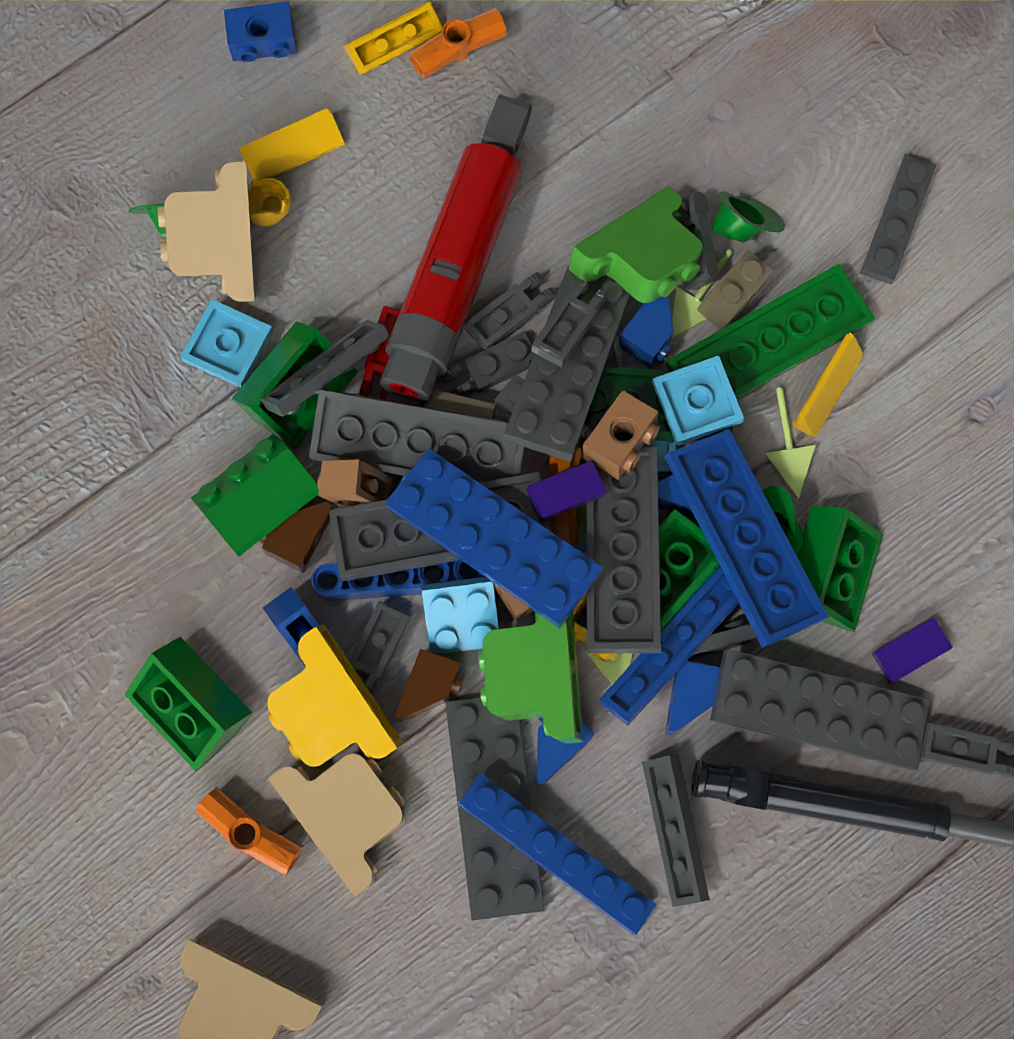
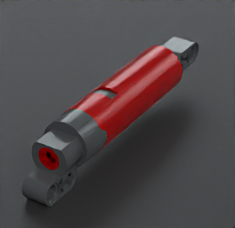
(456, 257)

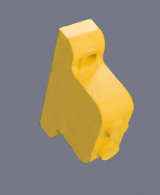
(329, 706)

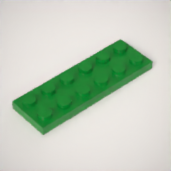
(783, 331)

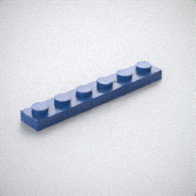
(678, 643)
(556, 854)

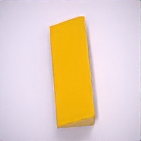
(394, 37)
(292, 145)
(829, 386)

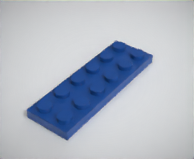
(494, 538)
(746, 538)

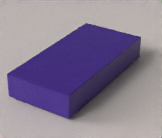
(566, 490)
(912, 650)

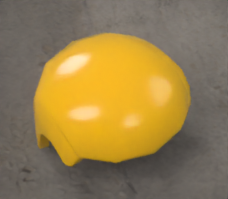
(268, 201)

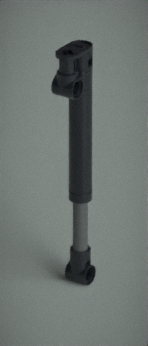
(843, 804)

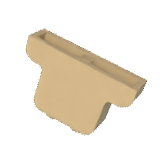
(212, 232)
(344, 813)
(239, 999)

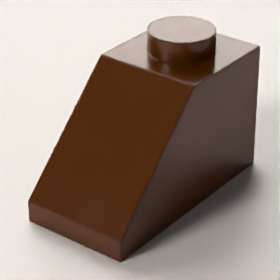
(298, 536)
(429, 685)

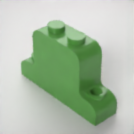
(642, 249)
(534, 676)

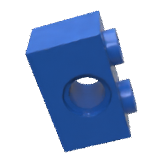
(246, 22)

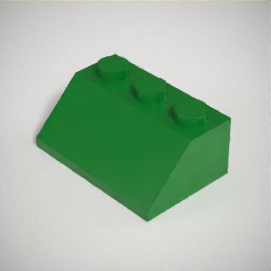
(292, 353)
(256, 494)
(839, 561)
(684, 564)
(187, 702)

